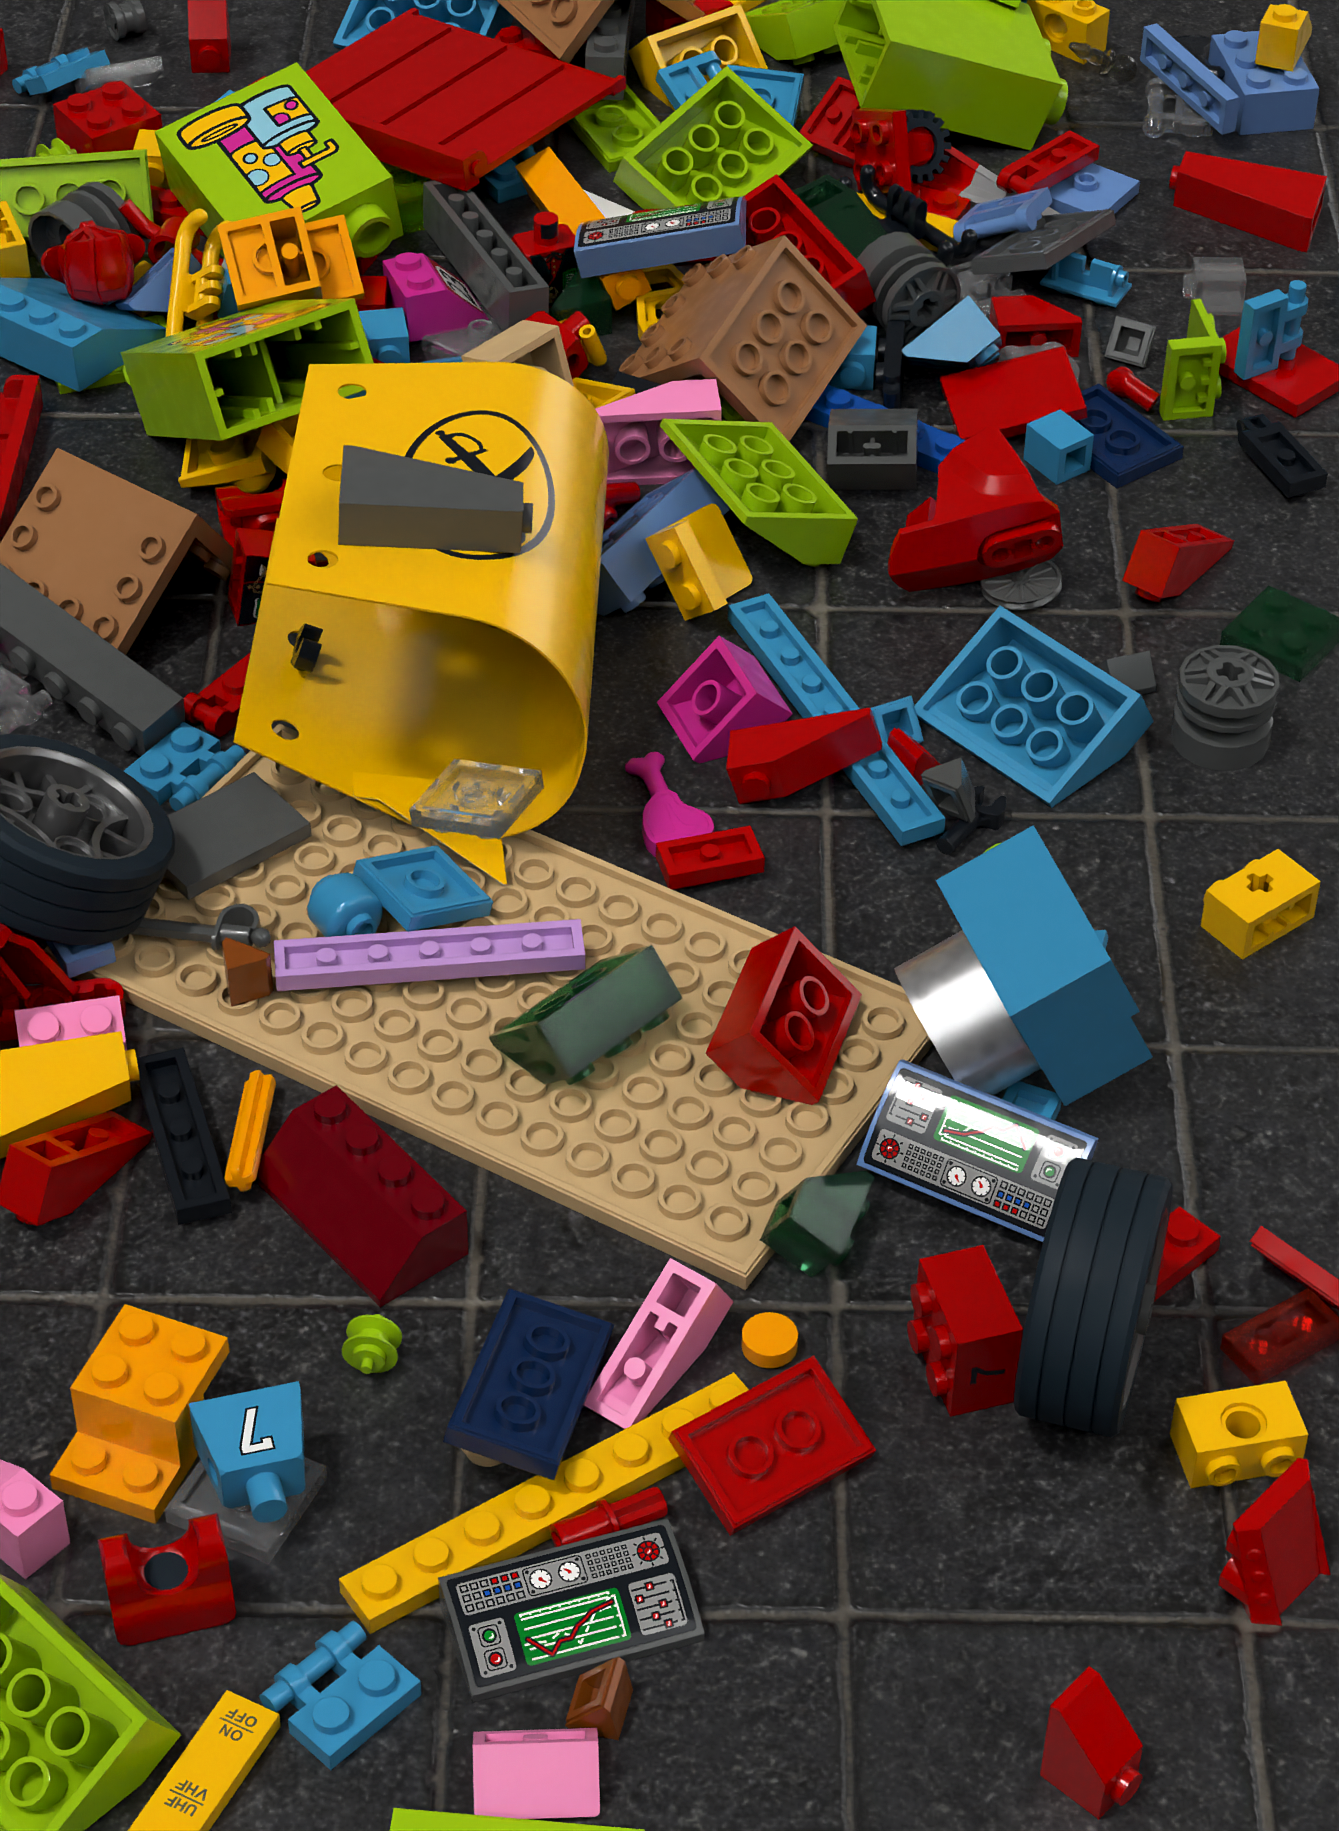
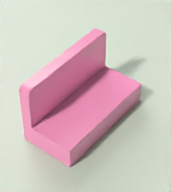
(536, 1773)

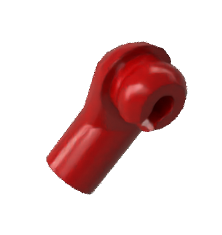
(619, 494)

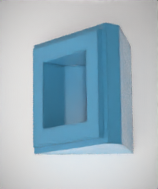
(897, 714)

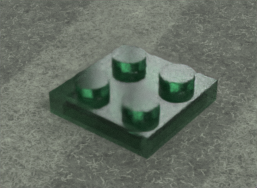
(1284, 632)

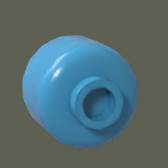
(344, 906)

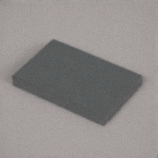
(231, 834)

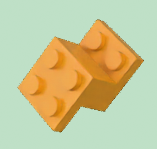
(289, 259)
(136, 1413)

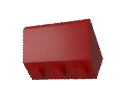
(784, 1020)

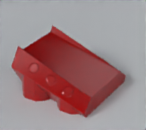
(1276, 1547)

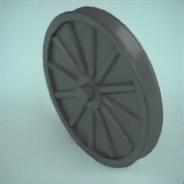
(1025, 587)

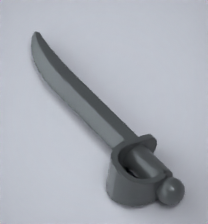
(234, 922)

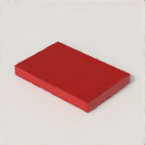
(1293, 385)
(1013, 393)
(771, 1445)

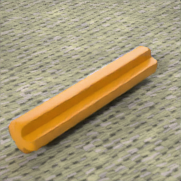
(250, 1131)

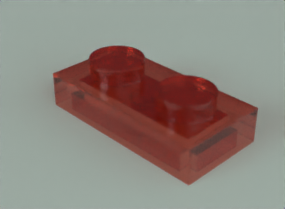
(1281, 1336)

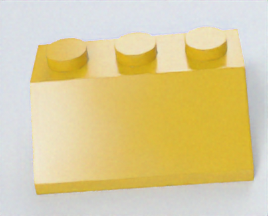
(722, 32)

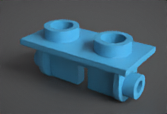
(1102, 284)

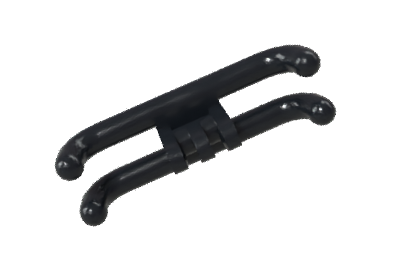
(909, 214)

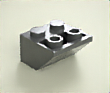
(872, 449)

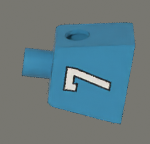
(253, 1447)

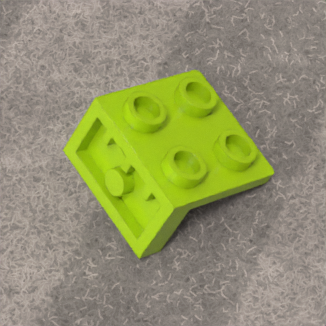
(1192, 369)

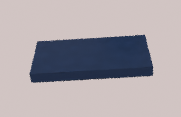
(529, 1384)

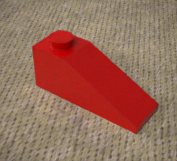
(1173, 559)
(793, 754)
(65, 1166)

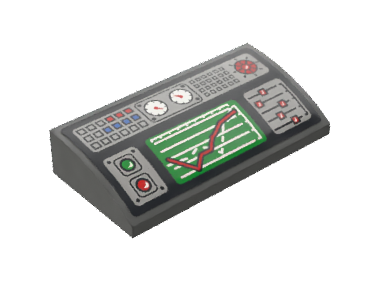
(569, 1609)

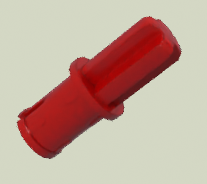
(612, 1517)

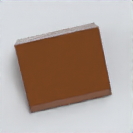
(246, 972)
(601, 1699)

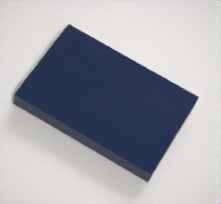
(1124, 440)

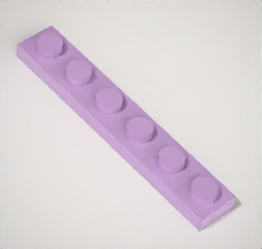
(429, 955)

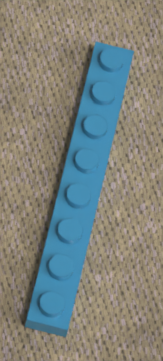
(816, 692)

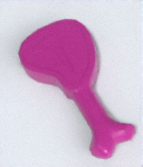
(665, 814)

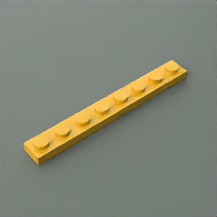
(523, 1515)

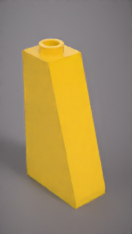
(62, 1084)

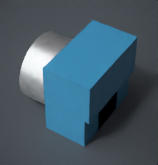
(1022, 980)

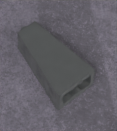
(427, 505)

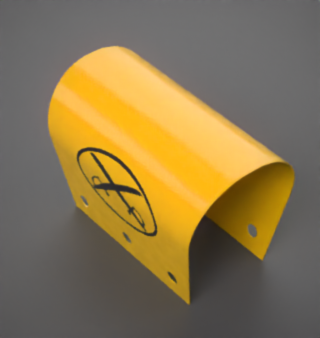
(406, 633)

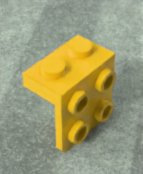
(700, 561)

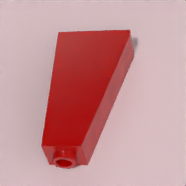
(1251, 197)

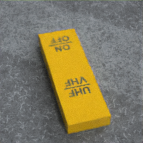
(210, 1767)

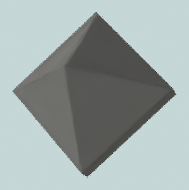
(1130, 341)

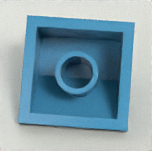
(956, 341)

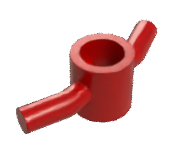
(161, 237)

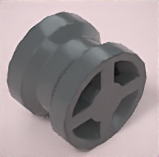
(125, 18)

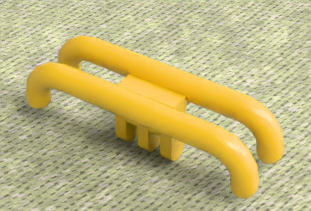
(195, 293)

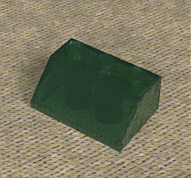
(590, 1017)

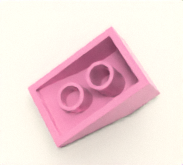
(636, 441)

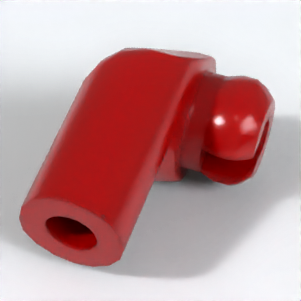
(1125, 385)

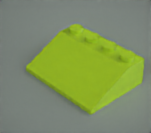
(796, 28)
(711, 148)
(768, 486)
(68, 1723)

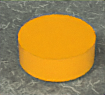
(769, 1340)

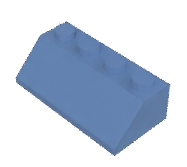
(626, 557)

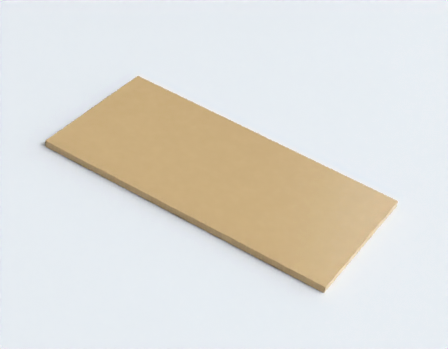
(641, 1143)

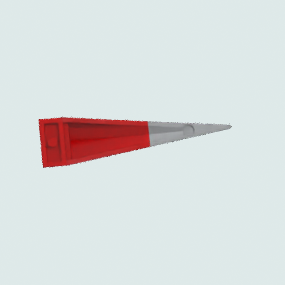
(830, 134)

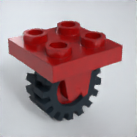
(898, 145)

